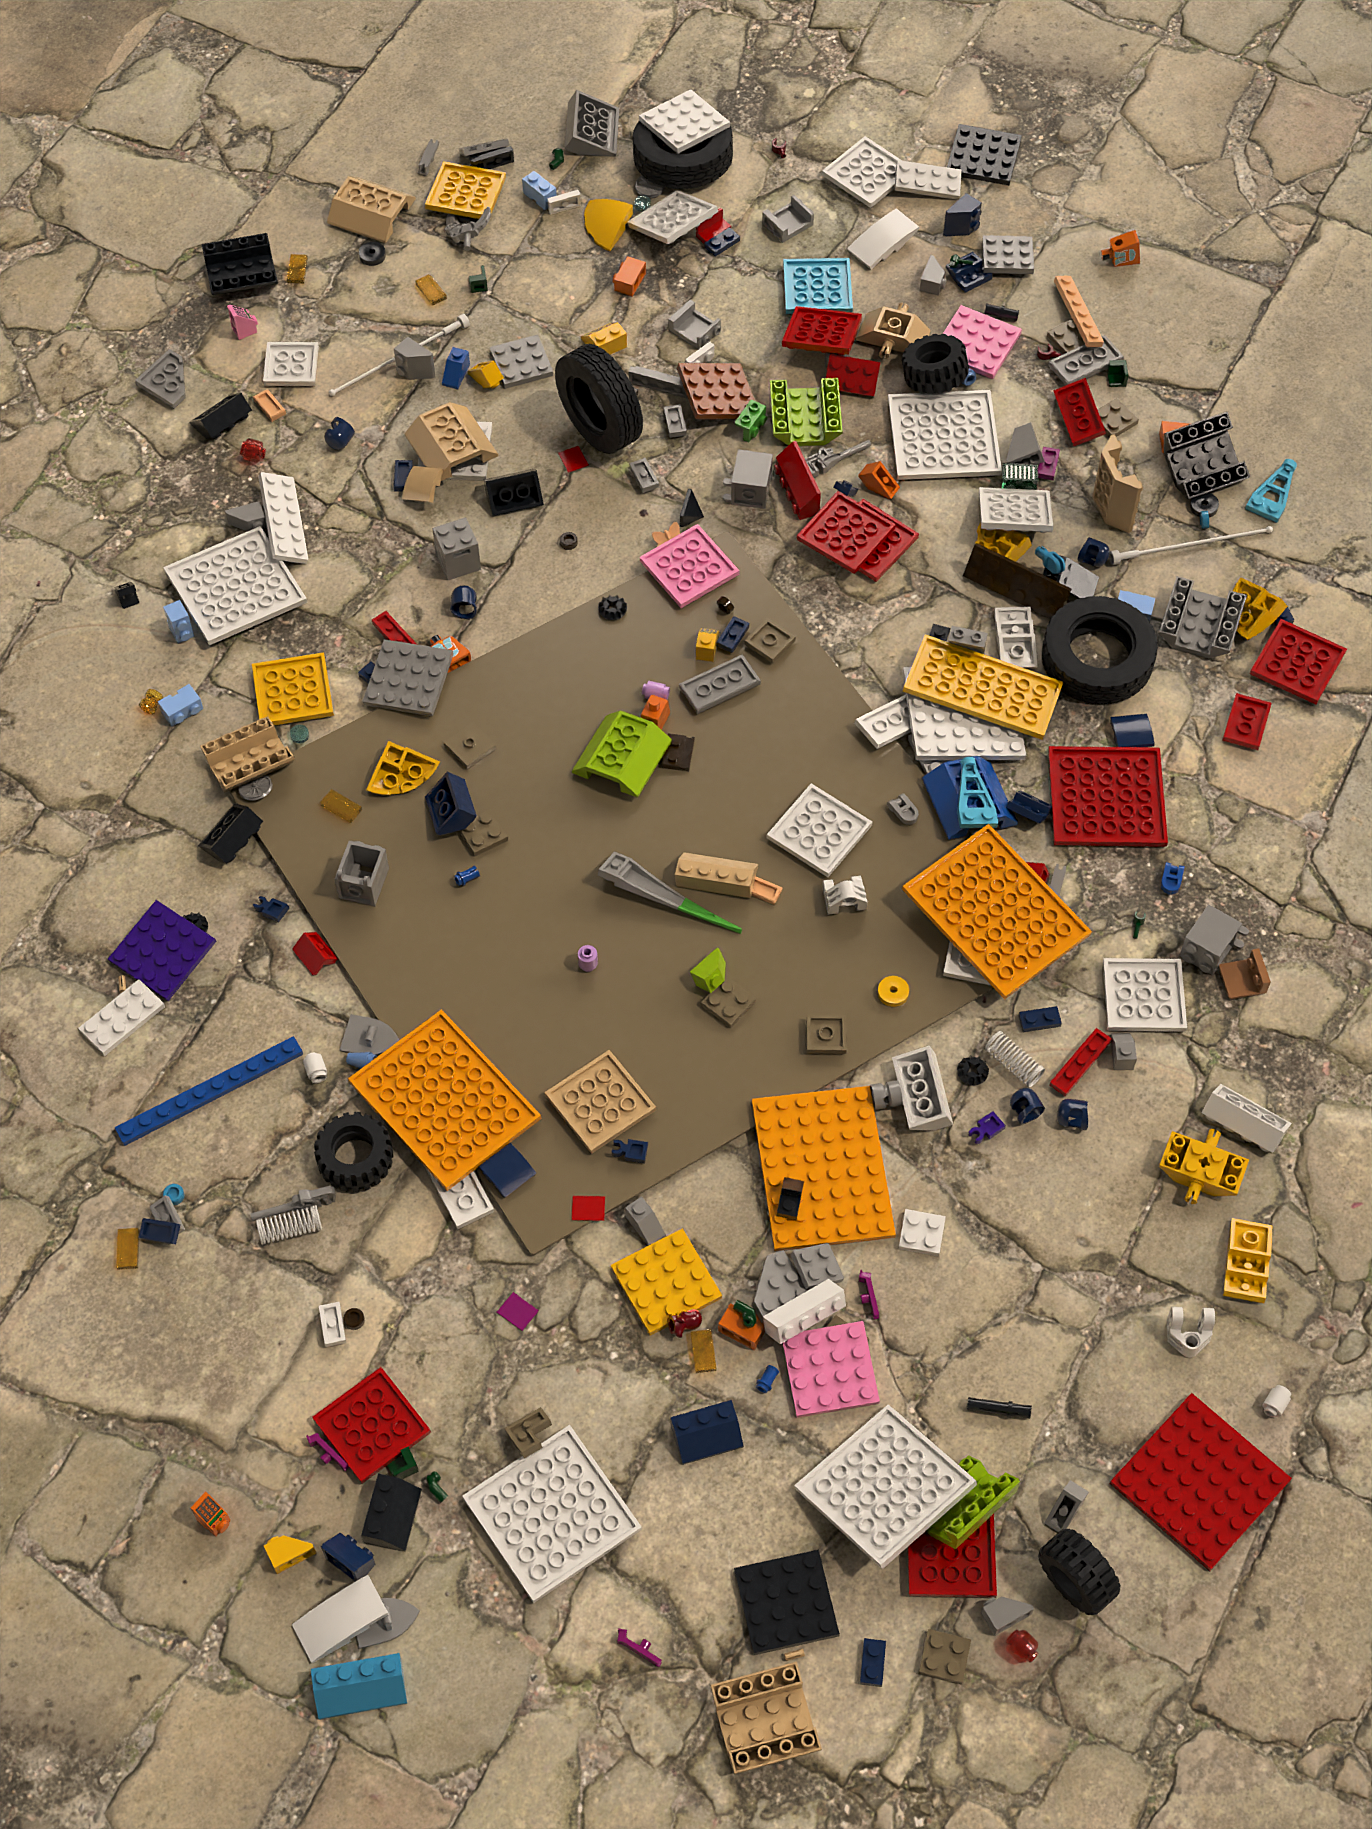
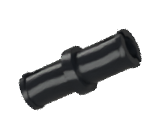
(1001, 312)

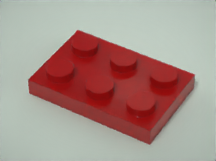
(854, 374)
(1247, 721)

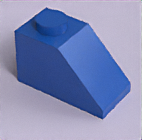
(456, 368)

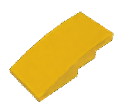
(1247, 1260)

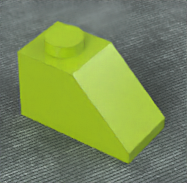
(710, 971)

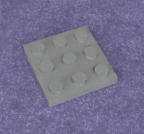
(1008, 254)
(521, 361)

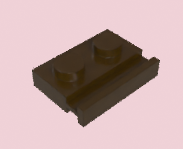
(678, 753)

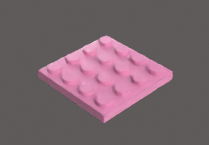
(985, 339)
(689, 566)
(830, 1369)

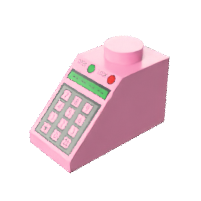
(242, 321)

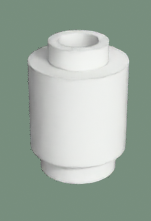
(315, 1067)
(1276, 1401)

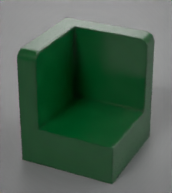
(478, 283)
(1117, 373)
(404, 1465)

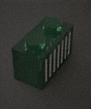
(1019, 476)

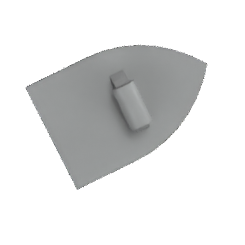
(367, 1035)
(399, 1620)

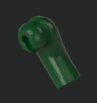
(559, 158)
(748, 1313)
(434, 1488)

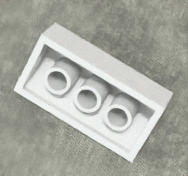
(922, 1090)
(1246, 1118)

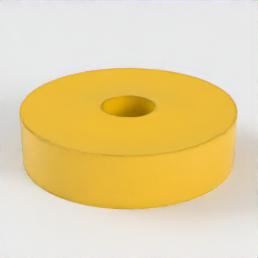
(893, 983)

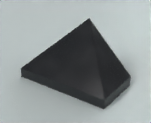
(691, 510)

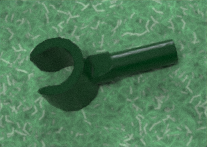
(955, 260)
(1138, 922)

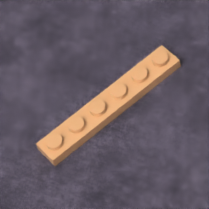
(1078, 311)

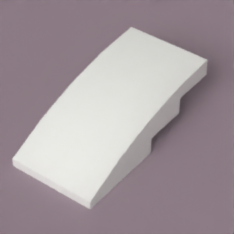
(883, 238)
(1016, 636)
(340, 1619)

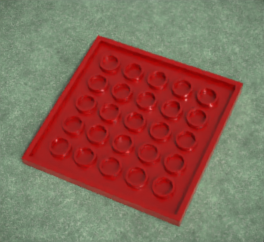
(1107, 796)
(1200, 1481)

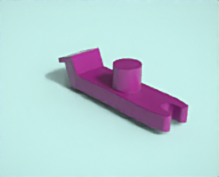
(865, 1277)
(329, 1452)
(641, 1649)

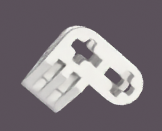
(844, 894)
(1198, 1339)

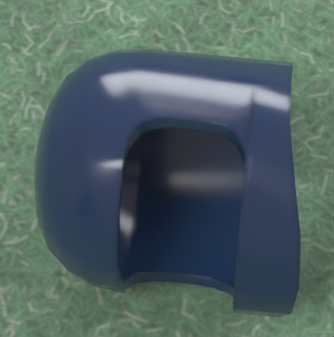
(340, 435)
(1096, 550)
(463, 596)
(1033, 1105)
(1075, 1109)

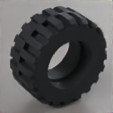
(935, 364)
(348, 1129)
(1079, 1571)

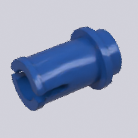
(467, 875)
(764, 1384)

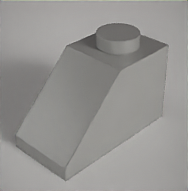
(933, 277)
(246, 516)
(1123, 1051)
(644, 1221)
(1066, 1506)
(1004, 1613)

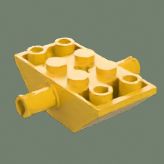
(1203, 1166)

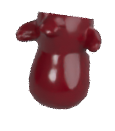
(684, 1321)

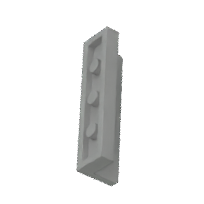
(657, 381)

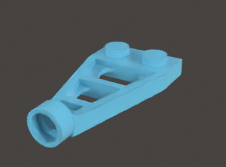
(1267, 507)
(974, 816)

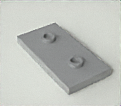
(1084, 361)
(719, 684)

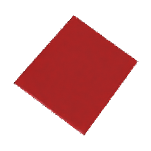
(573, 459)
(588, 1208)

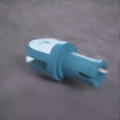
(1050, 560)

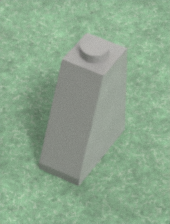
(1024, 446)

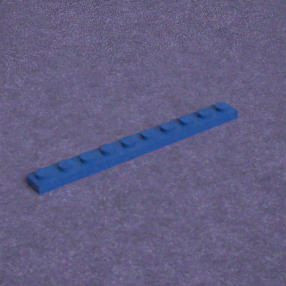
(208, 1091)

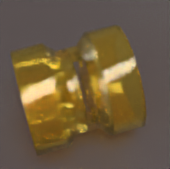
(150, 702)

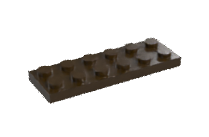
(1016, 581)

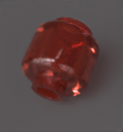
(252, 450)
(1022, 1646)

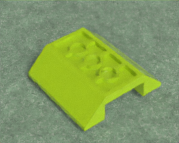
(806, 414)
(624, 751)
(975, 1506)

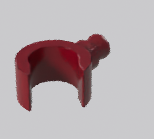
(779, 149)
(1046, 356)

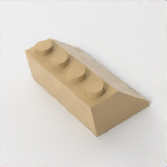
(715, 875)

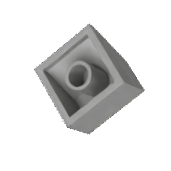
(414, 360)

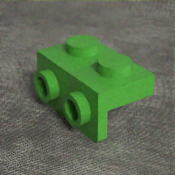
(751, 419)

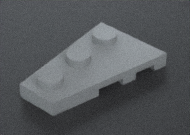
(483, 148)

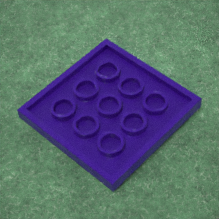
(162, 950)

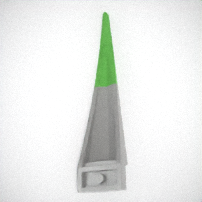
(634, 878)

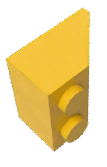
(608, 337)

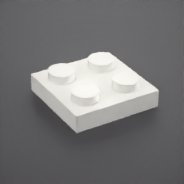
(922, 1232)

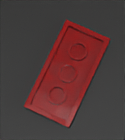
(1079, 412)

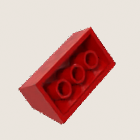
(798, 481)

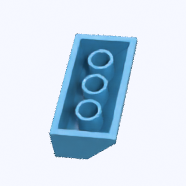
(359, 1686)

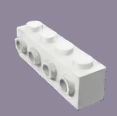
(804, 1311)

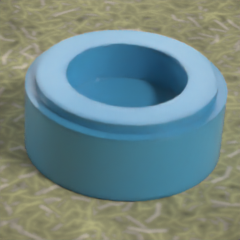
(1204, 519)
(175, 1193)

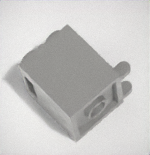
(750, 479)
(456, 548)
(358, 884)
(1212, 939)

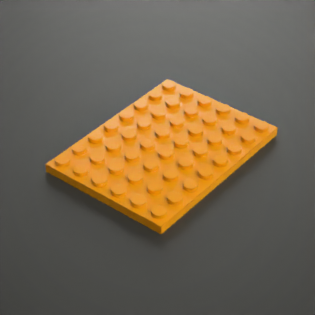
(996, 911)
(444, 1099)
(836, 1151)

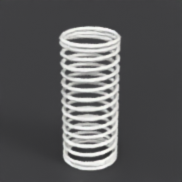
(995, 1046)
(314, 1215)

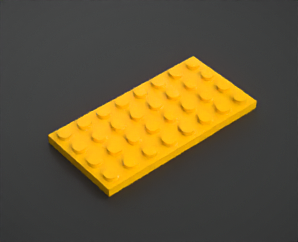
(983, 686)

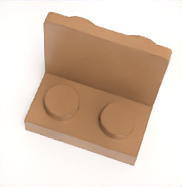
(1245, 976)

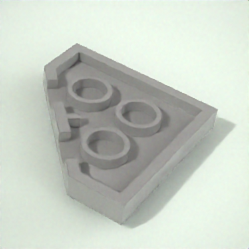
(165, 379)
(776, 1284)

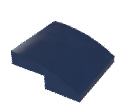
(969, 276)
(1132, 731)
(1030, 806)
(507, 1170)

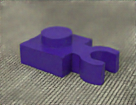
(989, 1126)

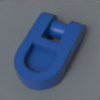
(1171, 883)

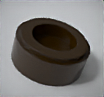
(568, 540)
(725, 605)
(354, 1319)

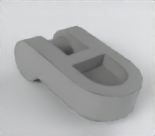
(908, 813)

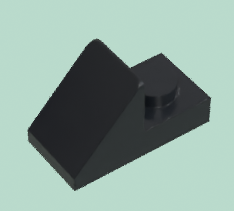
(127, 595)
(790, 1198)

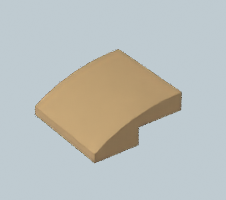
(421, 484)

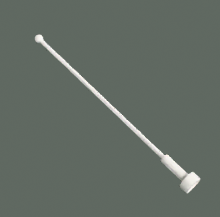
(462, 322)
(1116, 557)

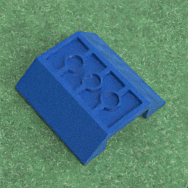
(943, 789)

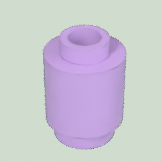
(656, 689)
(587, 958)

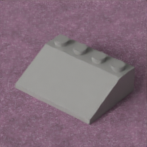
(591, 126)

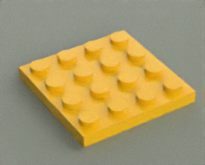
(465, 190)
(293, 689)
(665, 1280)

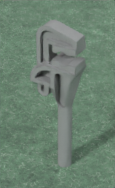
(826, 459)
(302, 1200)

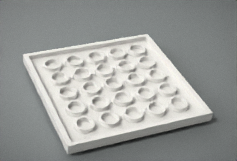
(944, 435)
(234, 585)
(953, 735)
(885, 1486)
(551, 1513)

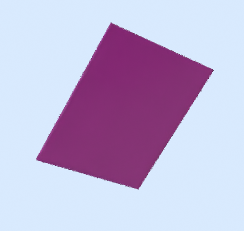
(517, 1311)

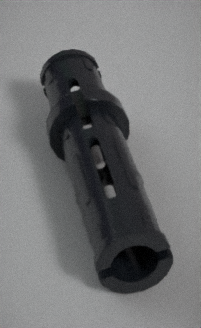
(996, 1407)

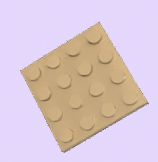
(600, 1101)

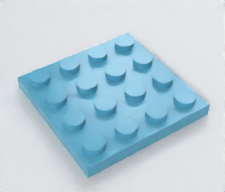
(818, 284)

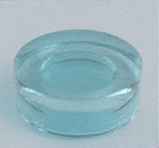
(642, 203)
(299, 733)

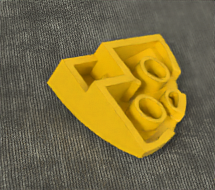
(607, 220)
(1007, 543)
(1259, 608)
(401, 770)

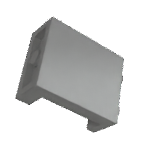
(788, 220)
(693, 325)
(968, 639)

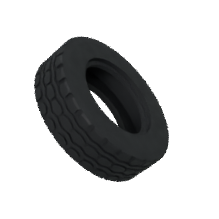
(681, 170)
(599, 398)
(1104, 616)

